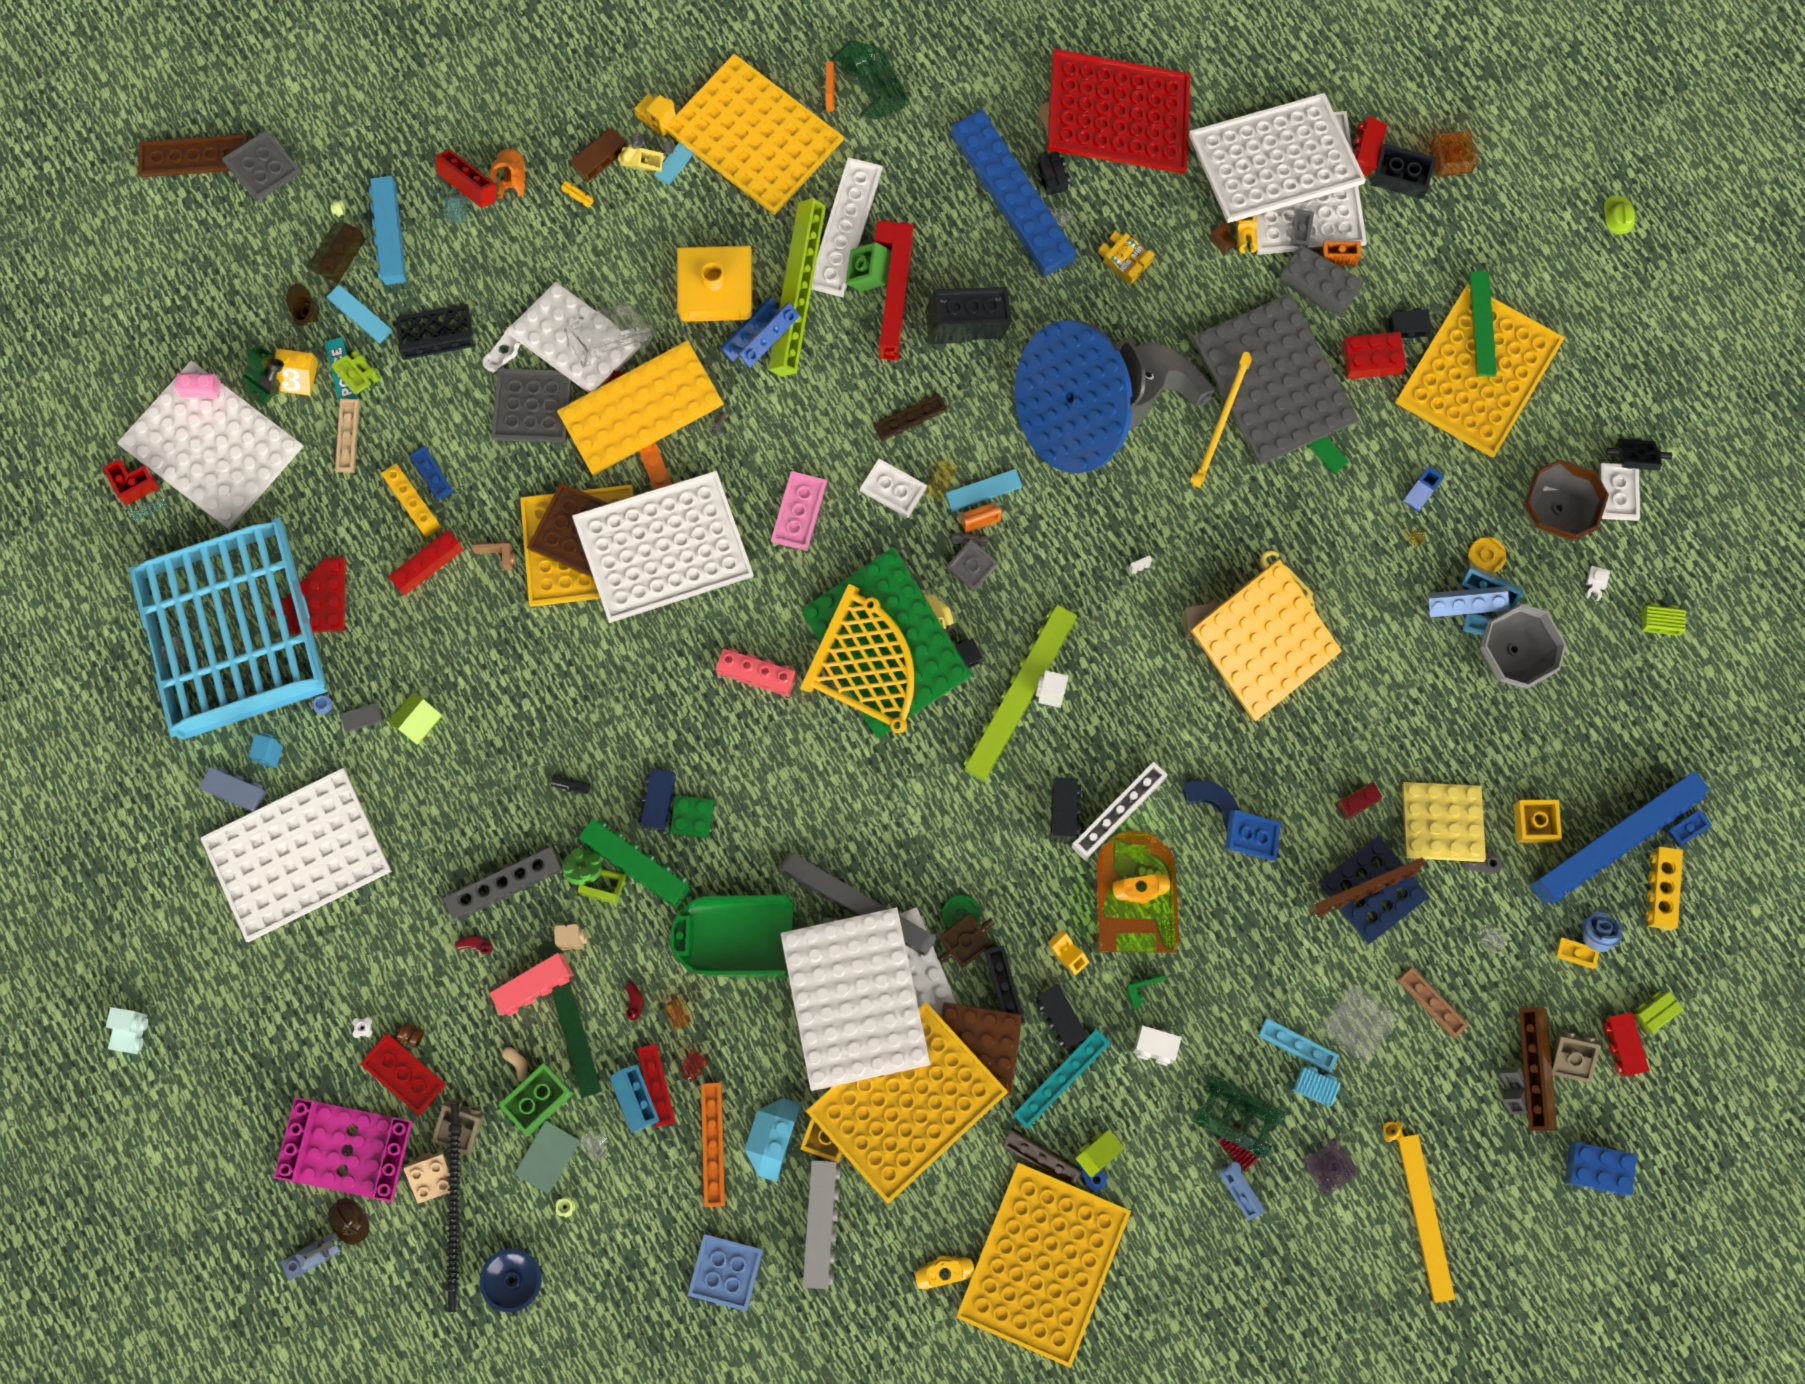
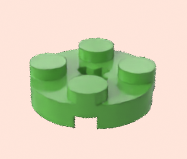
(578, 858)

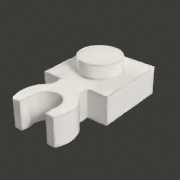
(1598, 580)

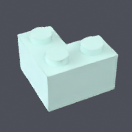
(127, 1030)

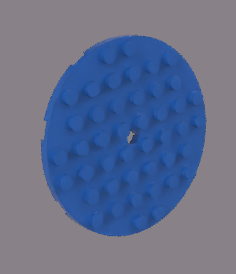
(1079, 361)

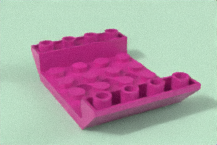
(316, 1143)

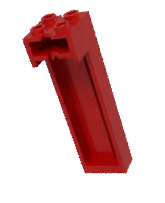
(898, 239)

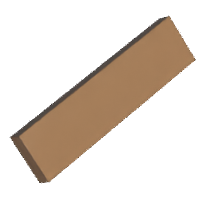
(1433, 1002)

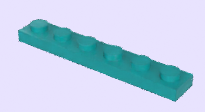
(1061, 1079)

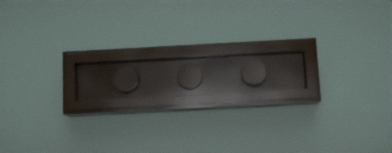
(910, 417)
(1041, 1157)

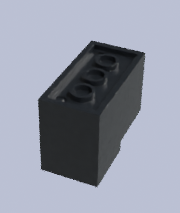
(967, 314)

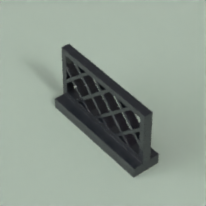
(436, 343)

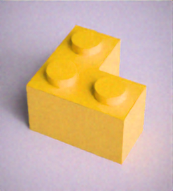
(655, 112)

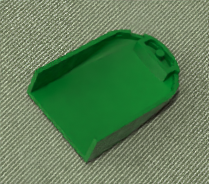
(734, 936)

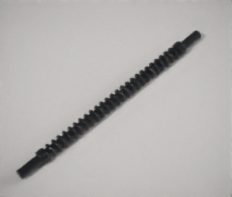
(452, 1285)

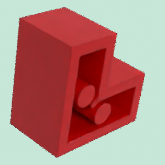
(130, 485)

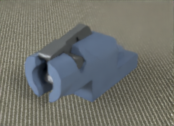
(311, 1256)

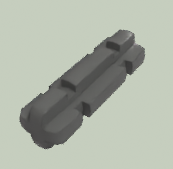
(957, 538)

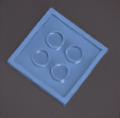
(725, 1272)

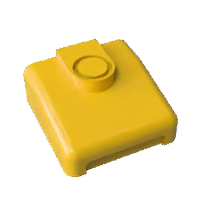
(714, 283)

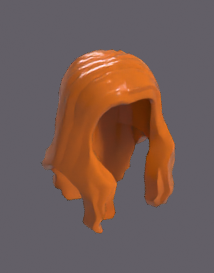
(514, 176)

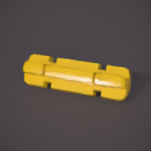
(577, 194)

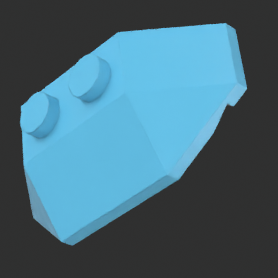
(772, 1136)

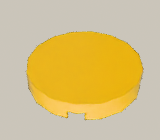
(1487, 554)

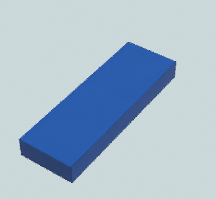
(431, 473)

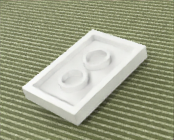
(893, 488)
(1623, 492)

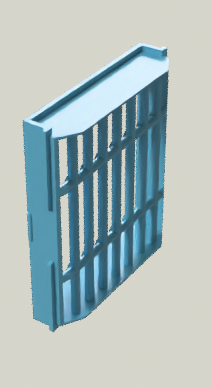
(245, 707)

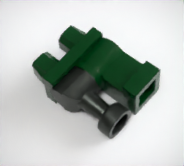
(257, 376)

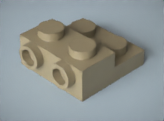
(1575, 1056)
(470, 1121)

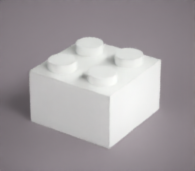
(1156, 1045)

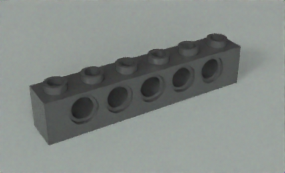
(550, 867)

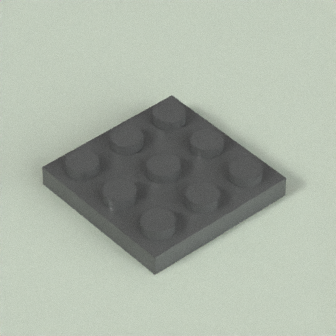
(261, 166)

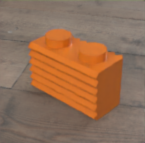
(1341, 252)

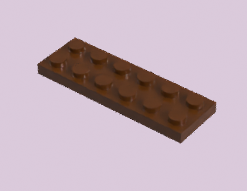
(187, 155)
(1372, 886)

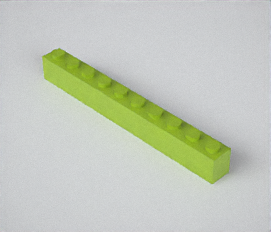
(798, 284)
(1020, 693)

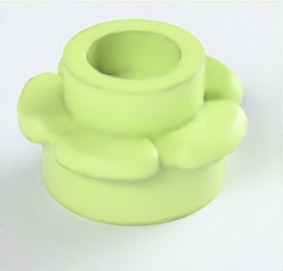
(338, 208)
(564, 1201)

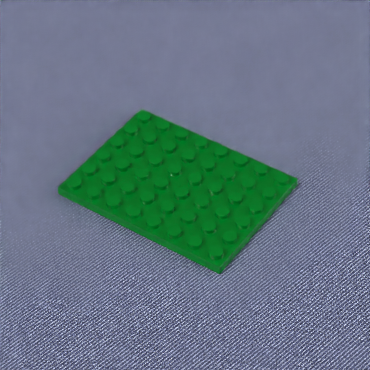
(934, 656)

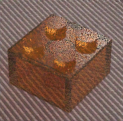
(1453, 153)

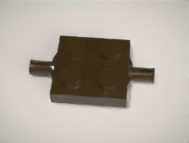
(966, 940)

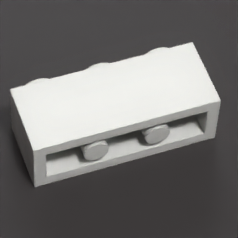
(1051, 688)

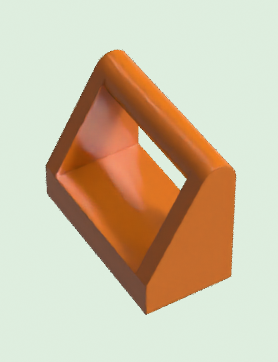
(980, 517)

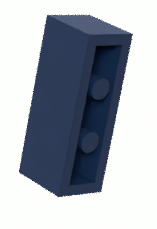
(657, 800)

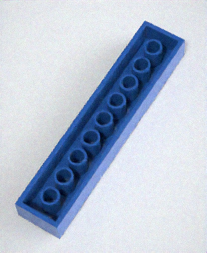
(1013, 193)
(1620, 839)

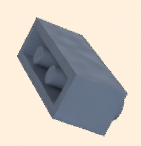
(233, 789)

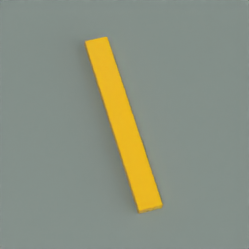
(1426, 1219)

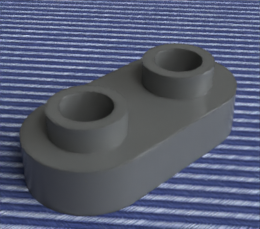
(1484, 867)

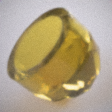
(1418, 536)

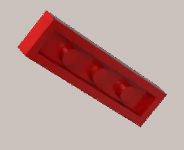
(656, 1084)

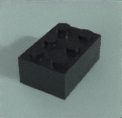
(1403, 171)
(1065, 810)

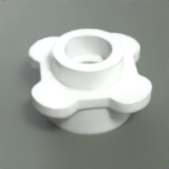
(367, 1031)

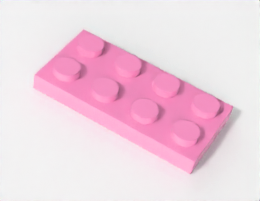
(799, 511)

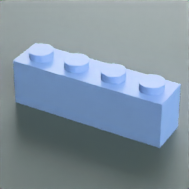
(1468, 601)

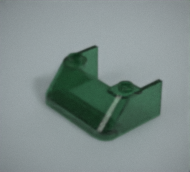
(876, 76)

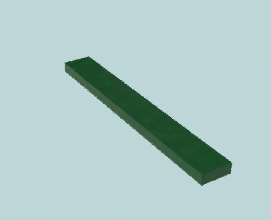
(573, 1031)

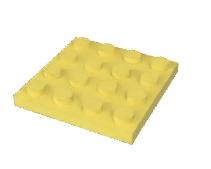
(1443, 821)

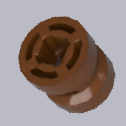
(410, 1035)

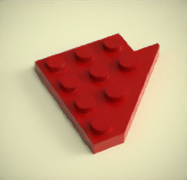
(324, 598)

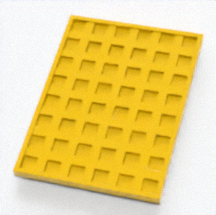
(754, 134)

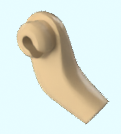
(517, 1061)

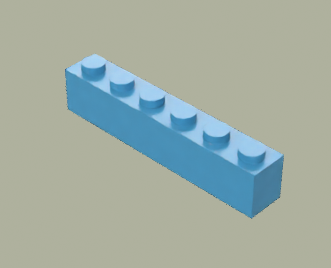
(388, 230)

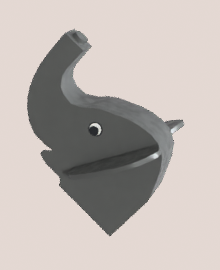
(1156, 369)

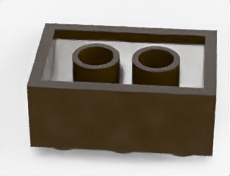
(336, 251)

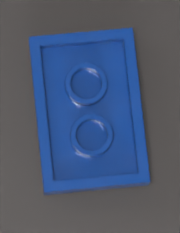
(1252, 835)

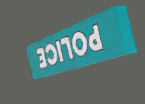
(336, 350)

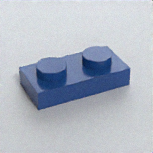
(1689, 828)

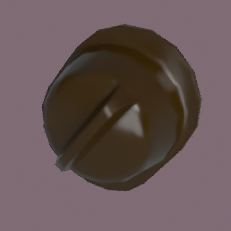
(301, 306)
(348, 1221)

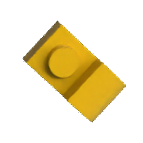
(1067, 952)

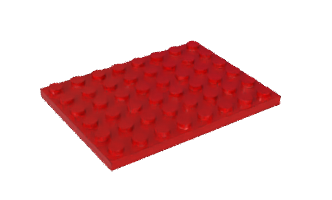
(1118, 111)

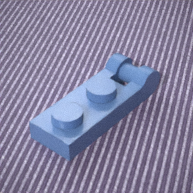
(1241, 1190)

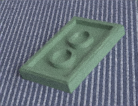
(547, 1157)

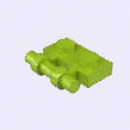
(352, 375)

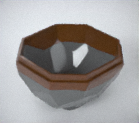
(1574, 491)

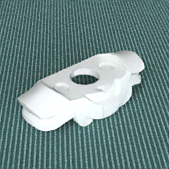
(496, 359)

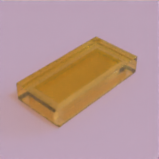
(941, 480)

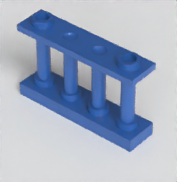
(759, 332)

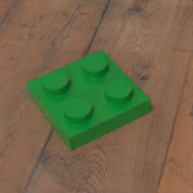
(692, 816)

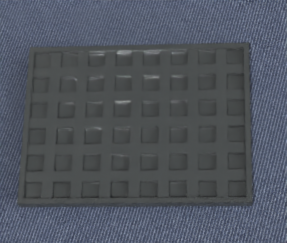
(1289, 387)

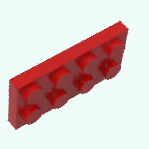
(403, 1074)

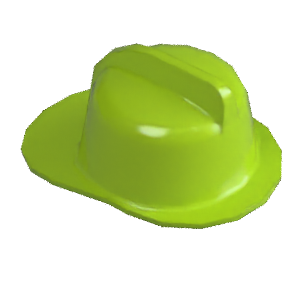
(1619, 214)

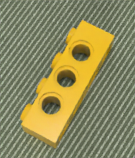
(411, 500)
(1672, 860)

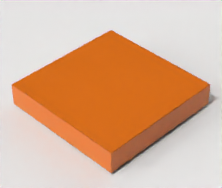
(830, 86)

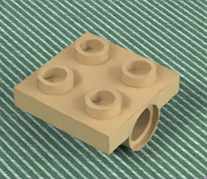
(428, 1176)

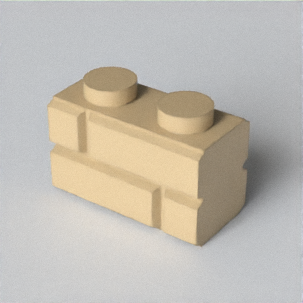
(570, 937)

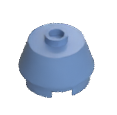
(1601, 932)

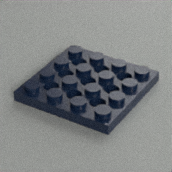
(1372, 903)

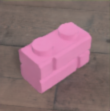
(197, 385)

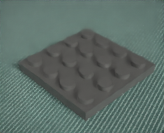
(529, 405)

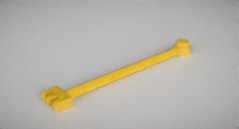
(1199, 477)

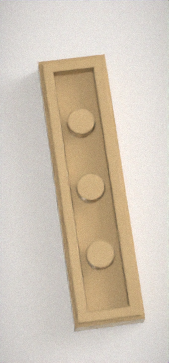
(347, 435)

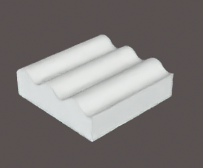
(1140, 564)

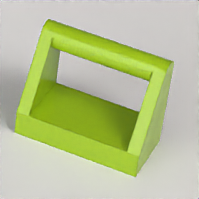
(602, 895)

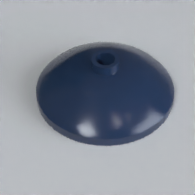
(496, 1277)

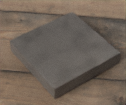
(972, 565)

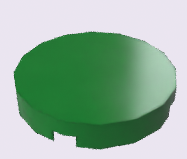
(957, 908)

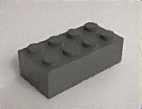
(1321, 281)

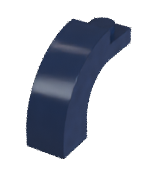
(1210, 793)

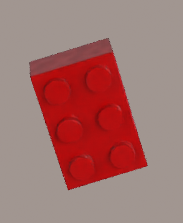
(1373, 355)

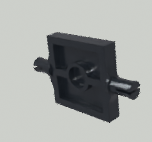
(1639, 454)

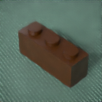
(598, 155)

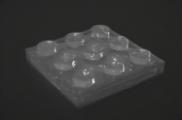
(1359, 1023)

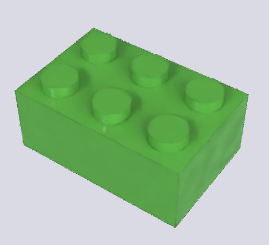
(536, 1099)

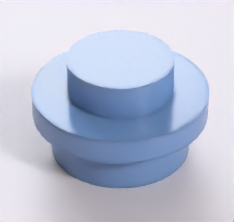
(322, 704)

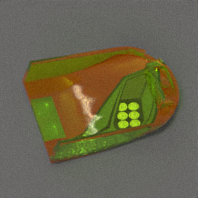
(1132, 925)

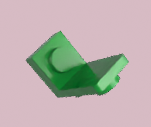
(1136, 997)

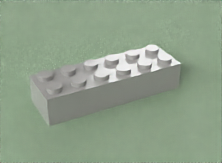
(820, 1225)

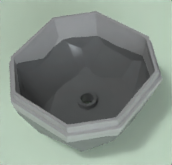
(1536, 644)

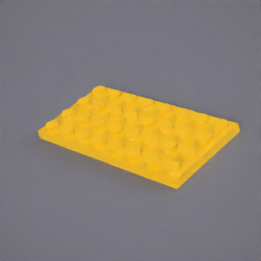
(640, 407)

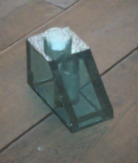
(455, 207)

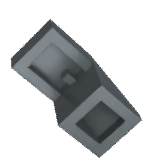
(1515, 1095)

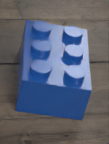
(1600, 1169)

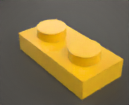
(1576, 953)

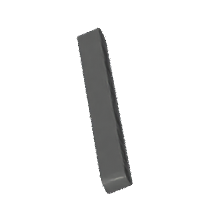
(850, 898)

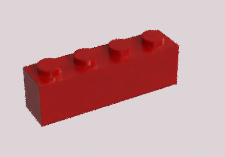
(465, 178)
(426, 562)

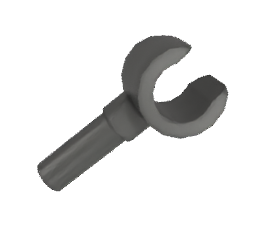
(718, 424)

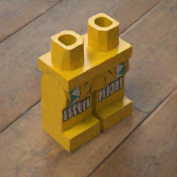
(1126, 257)

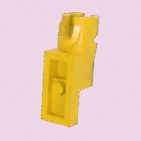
(1247, 227)

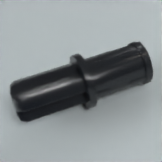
(570, 784)

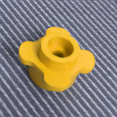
(1387, 1129)

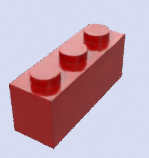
(1369, 144)
(1625, 1044)

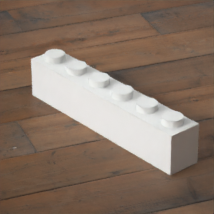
(1119, 811)

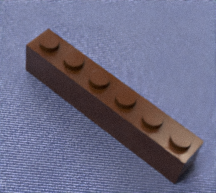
(1538, 1069)

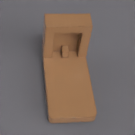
(503, 547)

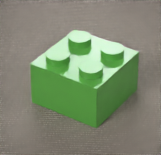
(868, 267)

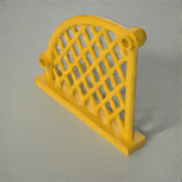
(812, 677)

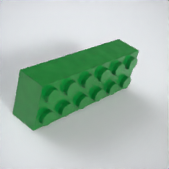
(632, 862)

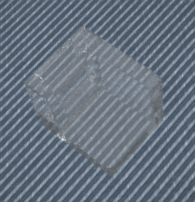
(1061, 215)
(179, 648)

